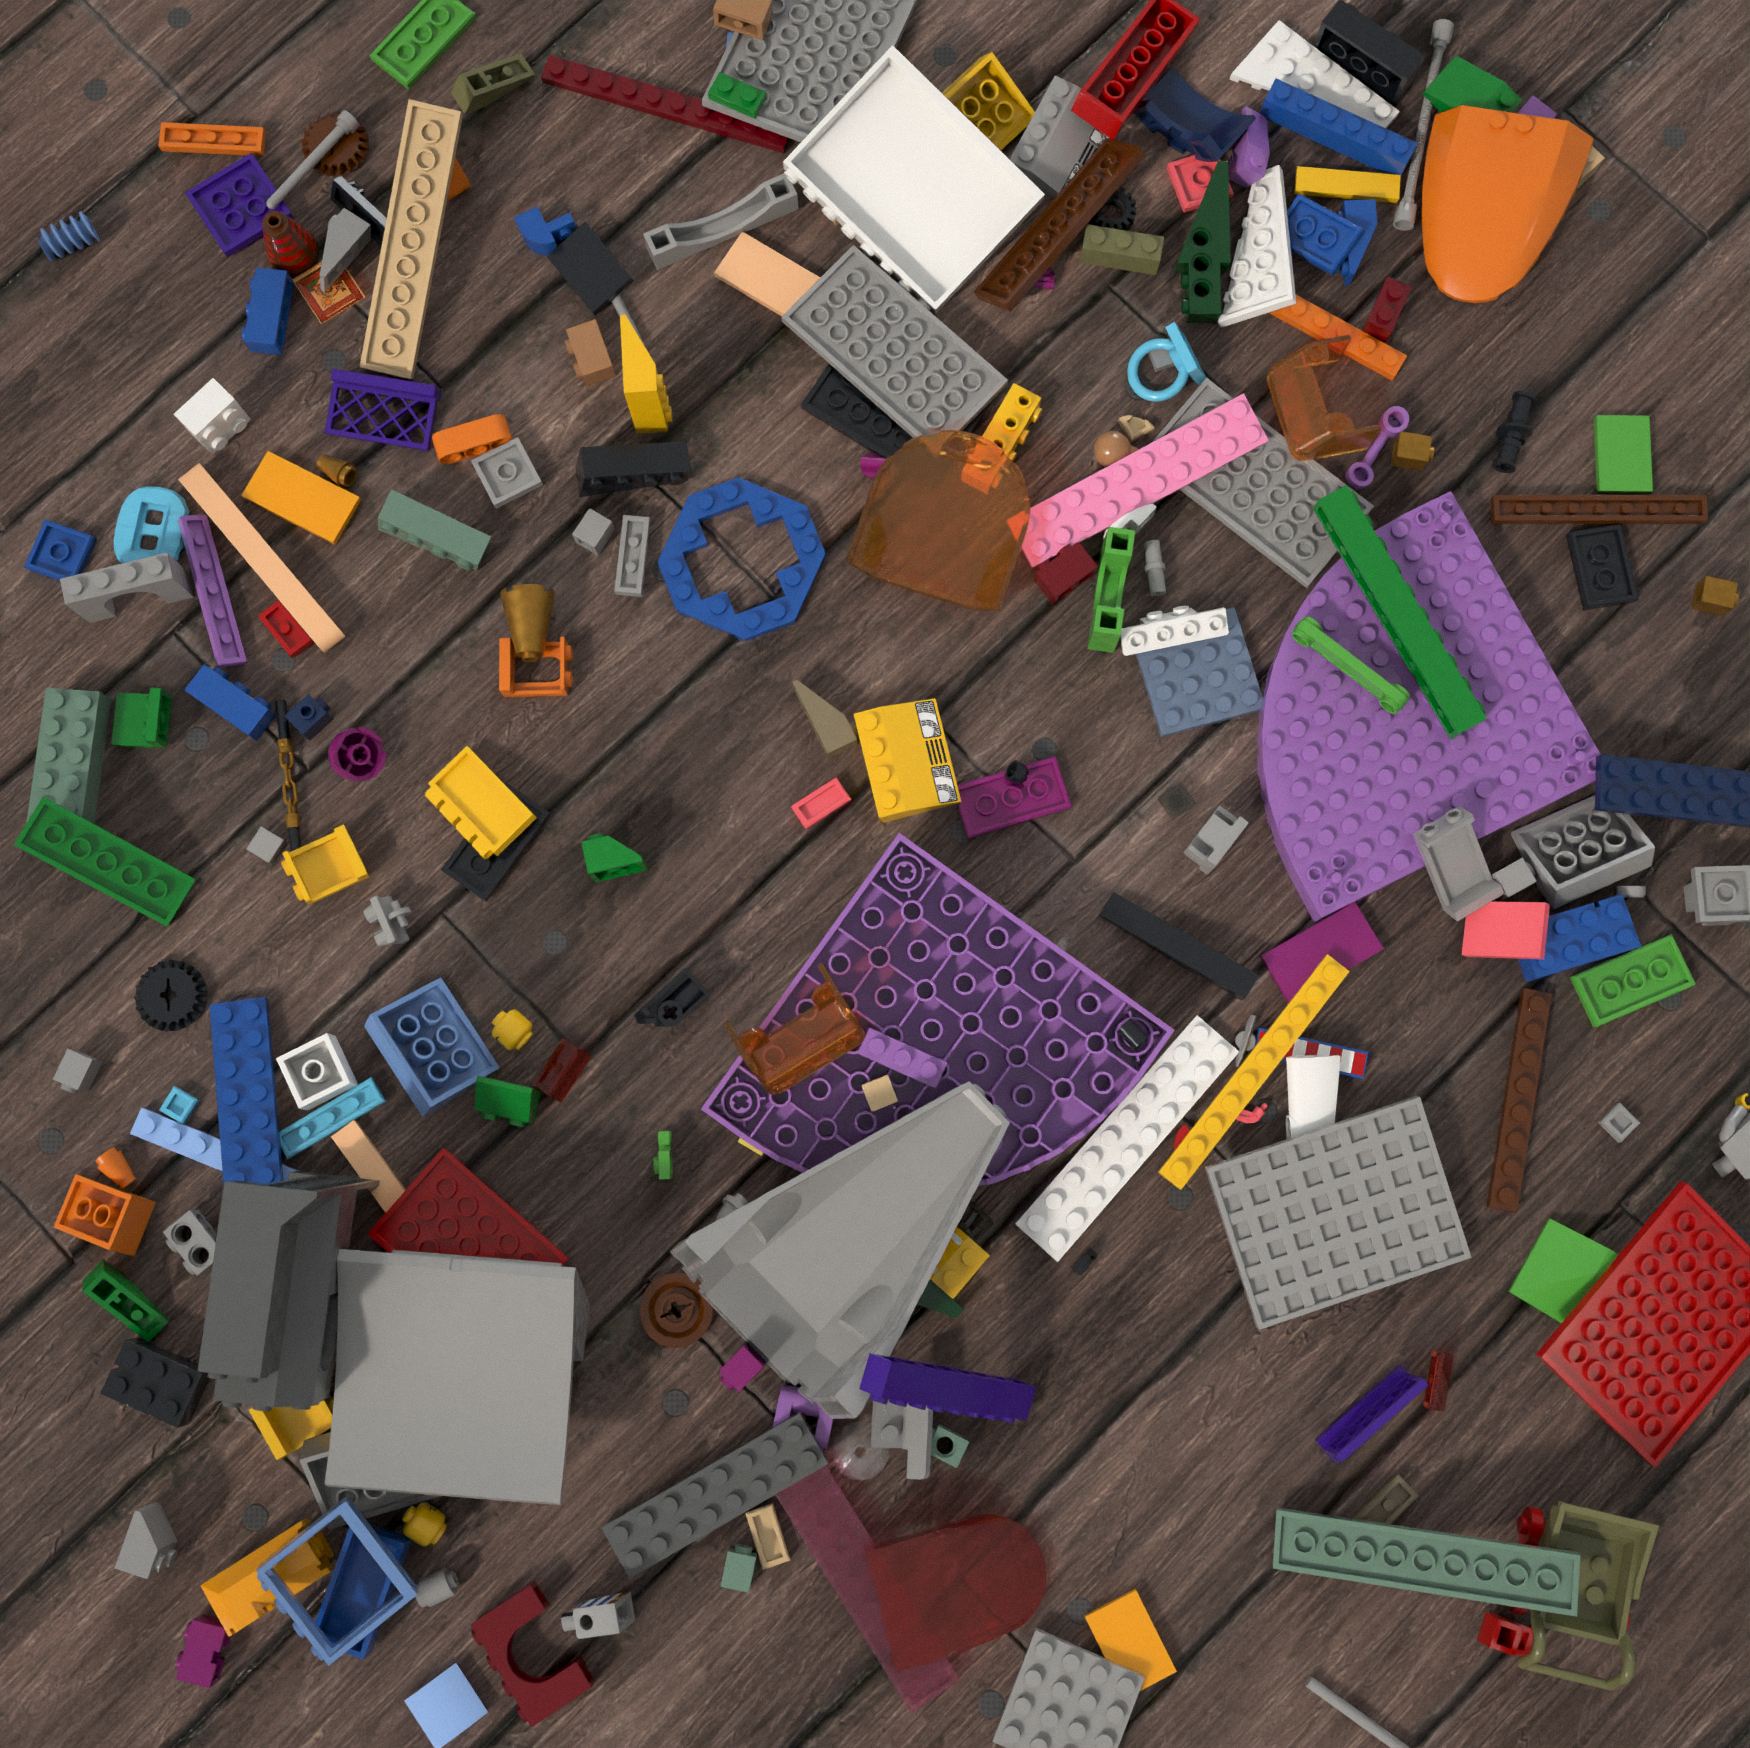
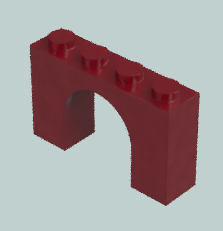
(534, 1695)

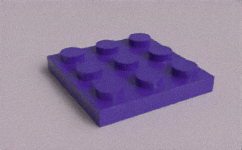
(235, 203)

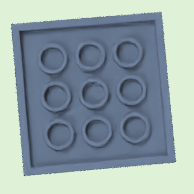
(1201, 681)

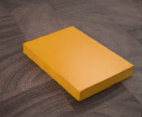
(1130, 1638)

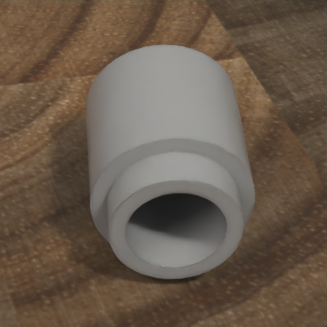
(437, 1587)

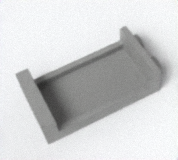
(1456, 864)

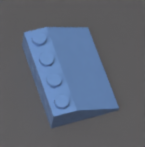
(430, 1046)

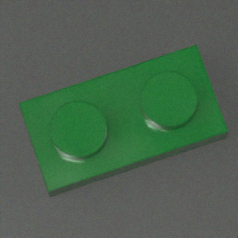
(737, 95)

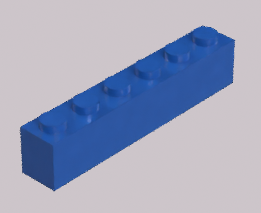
(1337, 128)

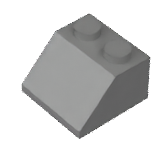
(148, 1543)

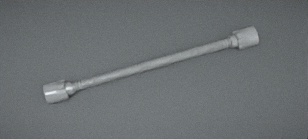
(1406, 211)

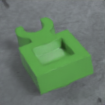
(664, 1162)

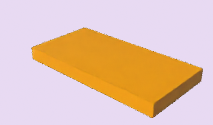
(301, 497)

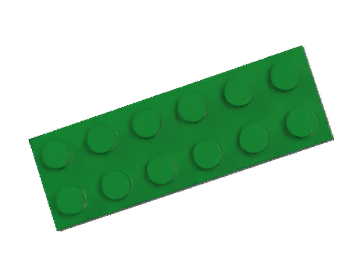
(104, 861)

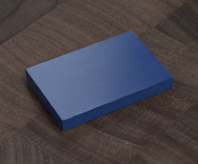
(1320, 234)

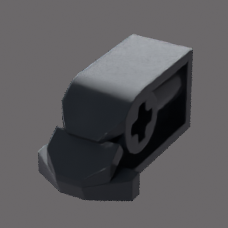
(682, 991)

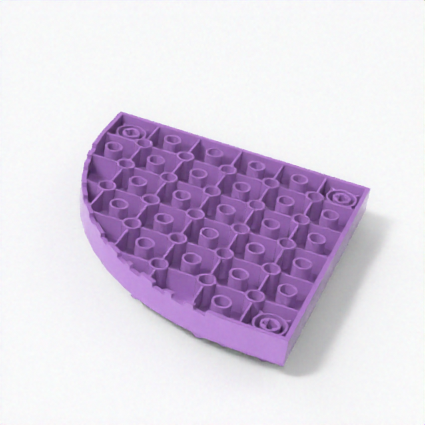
(1355, 781)
(968, 985)

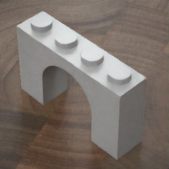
(92, 592)

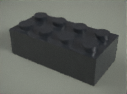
(1368, 52)

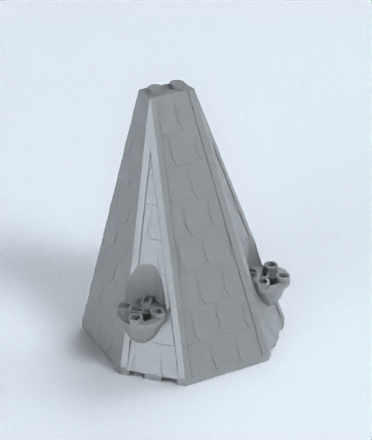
(846, 1247)

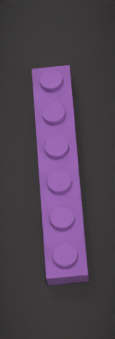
(212, 591)

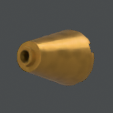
(528, 618)

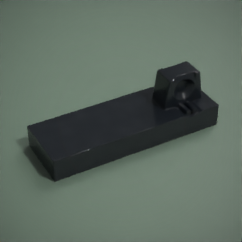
(351, 197)

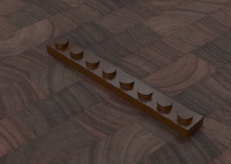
(1599, 509)
(1519, 1100)

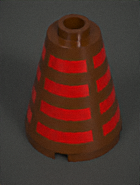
(288, 244)

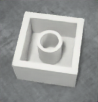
(212, 416)
(317, 1071)

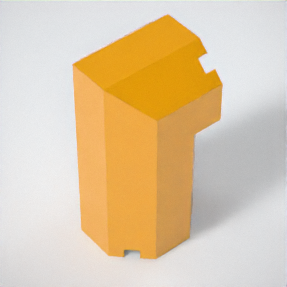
(238, 1593)

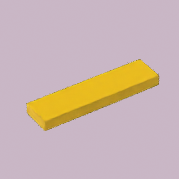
(1347, 184)

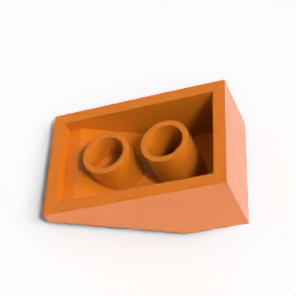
(104, 1215)

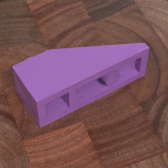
(1250, 152)

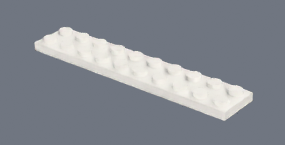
(1126, 1138)

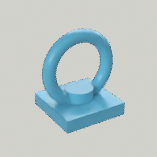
(1182, 357)

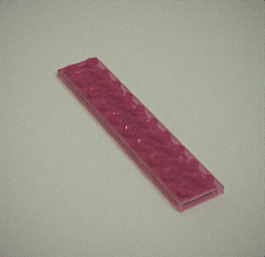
(836, 1541)

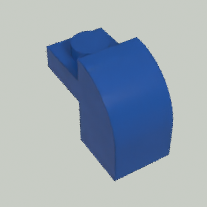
(543, 236)

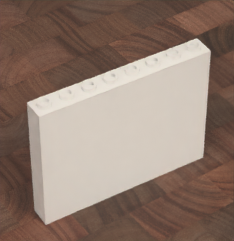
(912, 181)

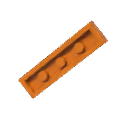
(212, 139)

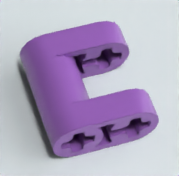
(792, 1401)

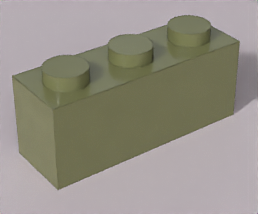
(1121, 249)

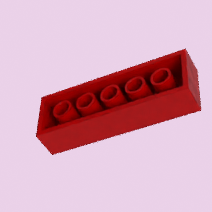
(1135, 66)

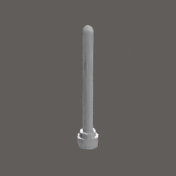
(345, 125)

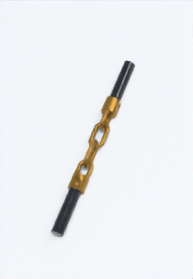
(285, 747)

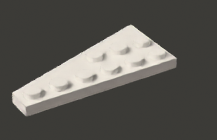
(1297, 62)
(1262, 260)

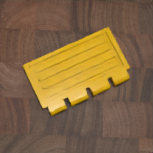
(478, 804)

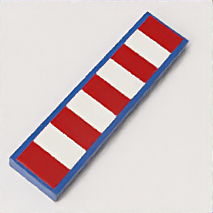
(1351, 1062)

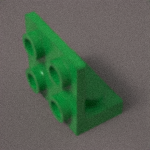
(142, 719)

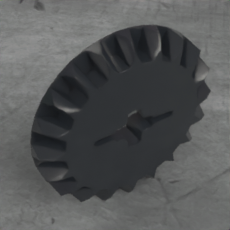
(184, 1008)

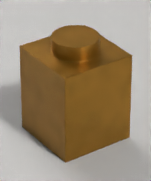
(1412, 451)
(1715, 596)

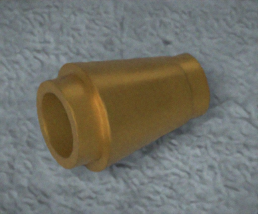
(338, 470)

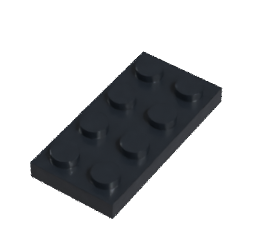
(485, 875)

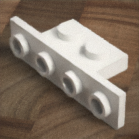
(1173, 629)

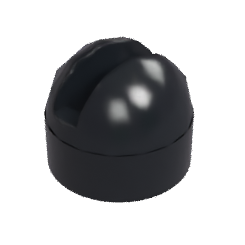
(1016, 772)

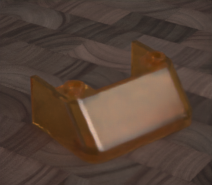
(1301, 407)
(802, 1043)

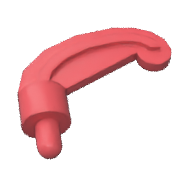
(1252, 1117)

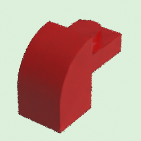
(1505, 1634)

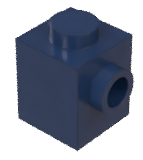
(310, 716)

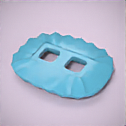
(132, 524)

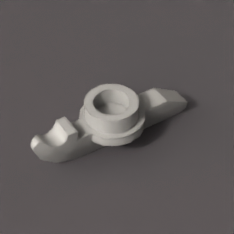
(1245, 1040)

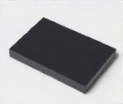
(590, 268)
(1602, 567)

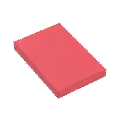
(1507, 930)

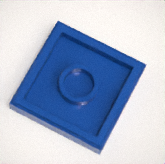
(59, 551)

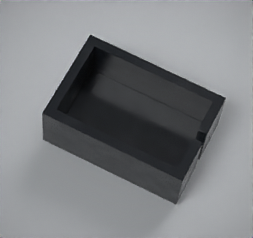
(156, 1382)

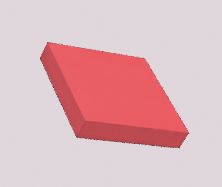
(1191, 180)

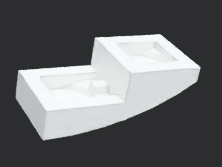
(1135, 519)

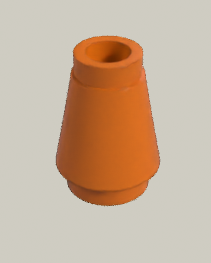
(115, 1167)

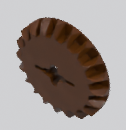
(346, 155)
(671, 1330)

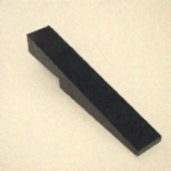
(1179, 946)

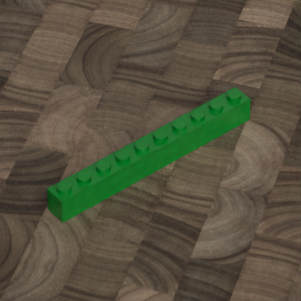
(1399, 612)

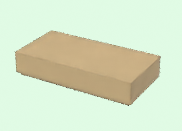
(768, 1536)

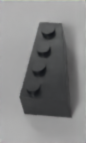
(631, 467)

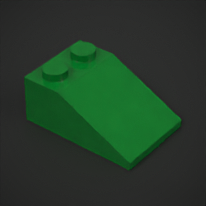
(1470, 86)

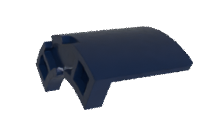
(1190, 119)

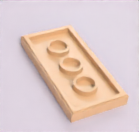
(764, 274)

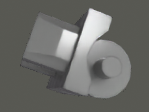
(391, 919)

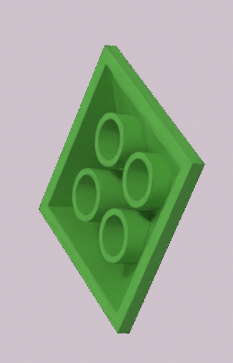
(1560, 1270)

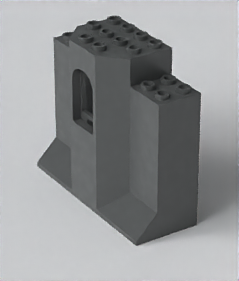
(277, 1289)

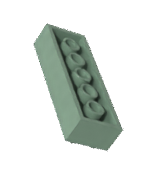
(71, 750)

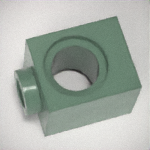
(958, 1448)
(739, 1568)

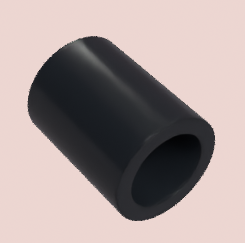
(1132, 1034)

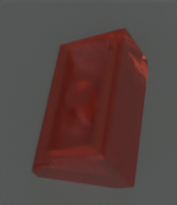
(562, 1070)
(1438, 1380)

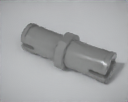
(1155, 568)

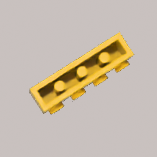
(1012, 420)

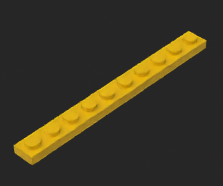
(1253, 1072)

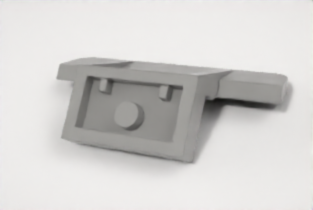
(905, 1429)

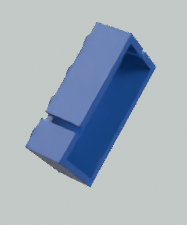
(1584, 937)
(358, 1589)

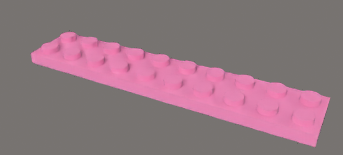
(1142, 478)

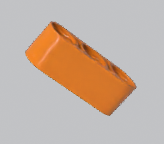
(471, 439)

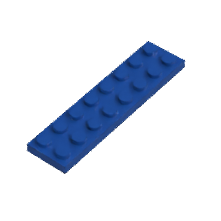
(246, 1091)

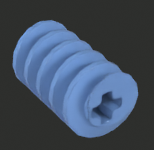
(67, 237)

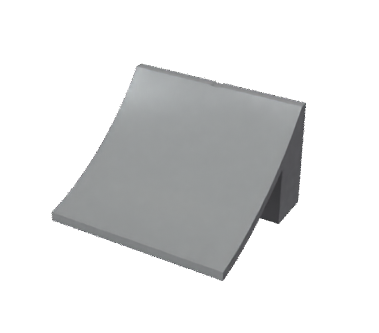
(454, 1375)

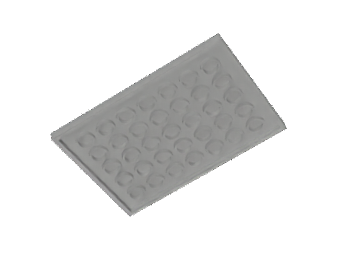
(810, 58)

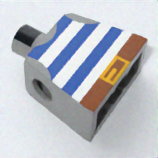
(600, 1616)

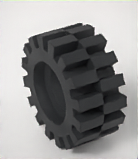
(1127, 208)

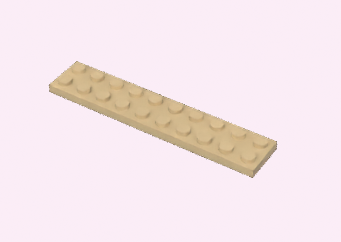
(411, 239)

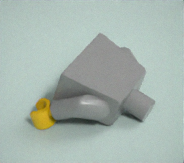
(1735, 1141)

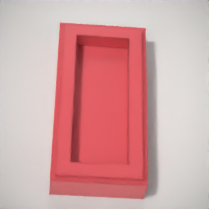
(821, 803)

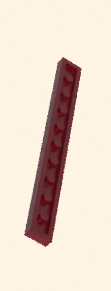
(655, 101)

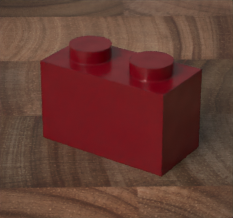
(1386, 309)
(1065, 572)

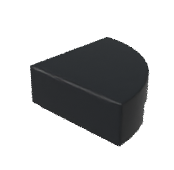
(1084, 1261)

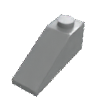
(344, 241)

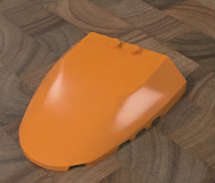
(1495, 196)

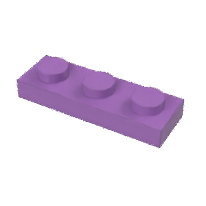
(902, 1057)

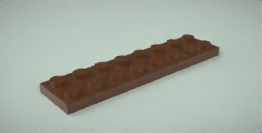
(1059, 224)

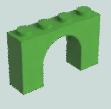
(1112, 570)

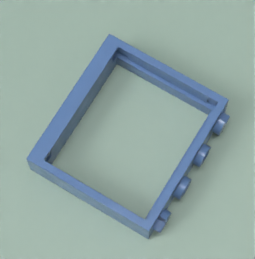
(303, 1622)

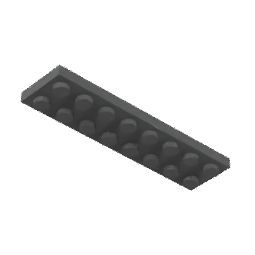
(715, 1494)

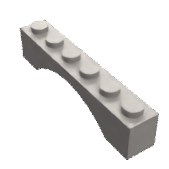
(680, 240)

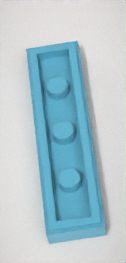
(330, 1118)

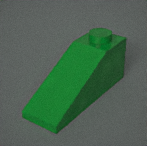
(123, 1300)

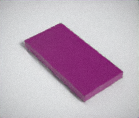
(998, 804)
(1342, 936)

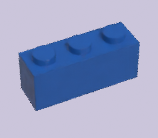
(268, 311)
(231, 701)

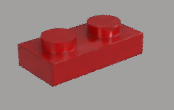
(285, 629)

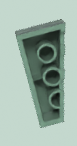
(432, 531)

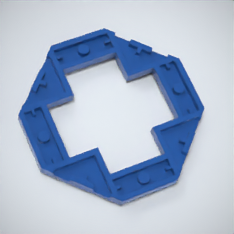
(766, 508)

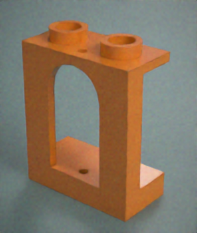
(507, 684)

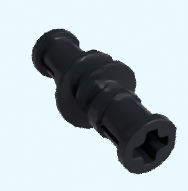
(1513, 432)

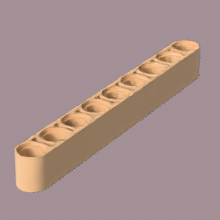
(261, 558)

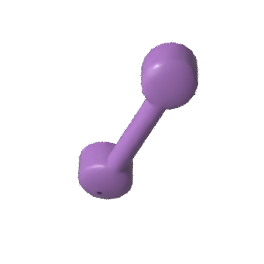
(1360, 473)

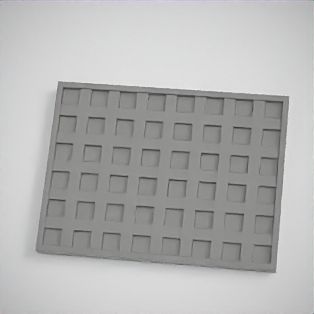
(1338, 1212)

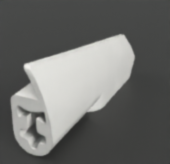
(1311, 1092)

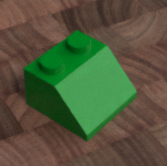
(610, 859)
(506, 1100)

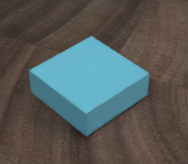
(179, 1105)

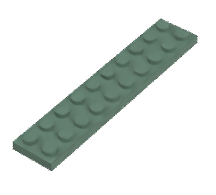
(1427, 1561)

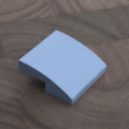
(446, 1706)

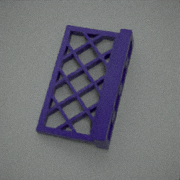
(387, 387)
(1370, 1413)

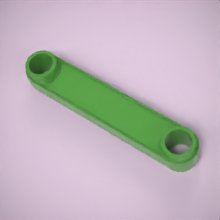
(1391, 697)

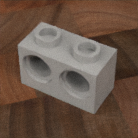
(202, 1237)

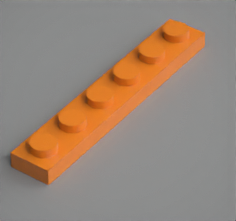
(1324, 325)

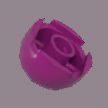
(357, 754)

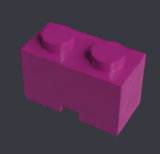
(741, 1368)
(201, 1658)

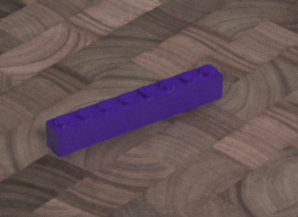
(946, 1389)

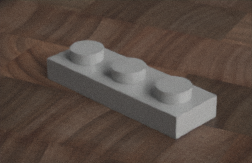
(632, 555)

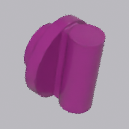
(1046, 281)
(871, 464)

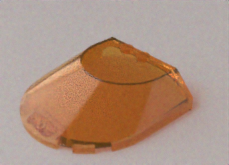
(945, 520)

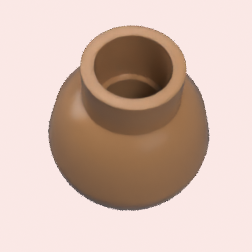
(1112, 447)

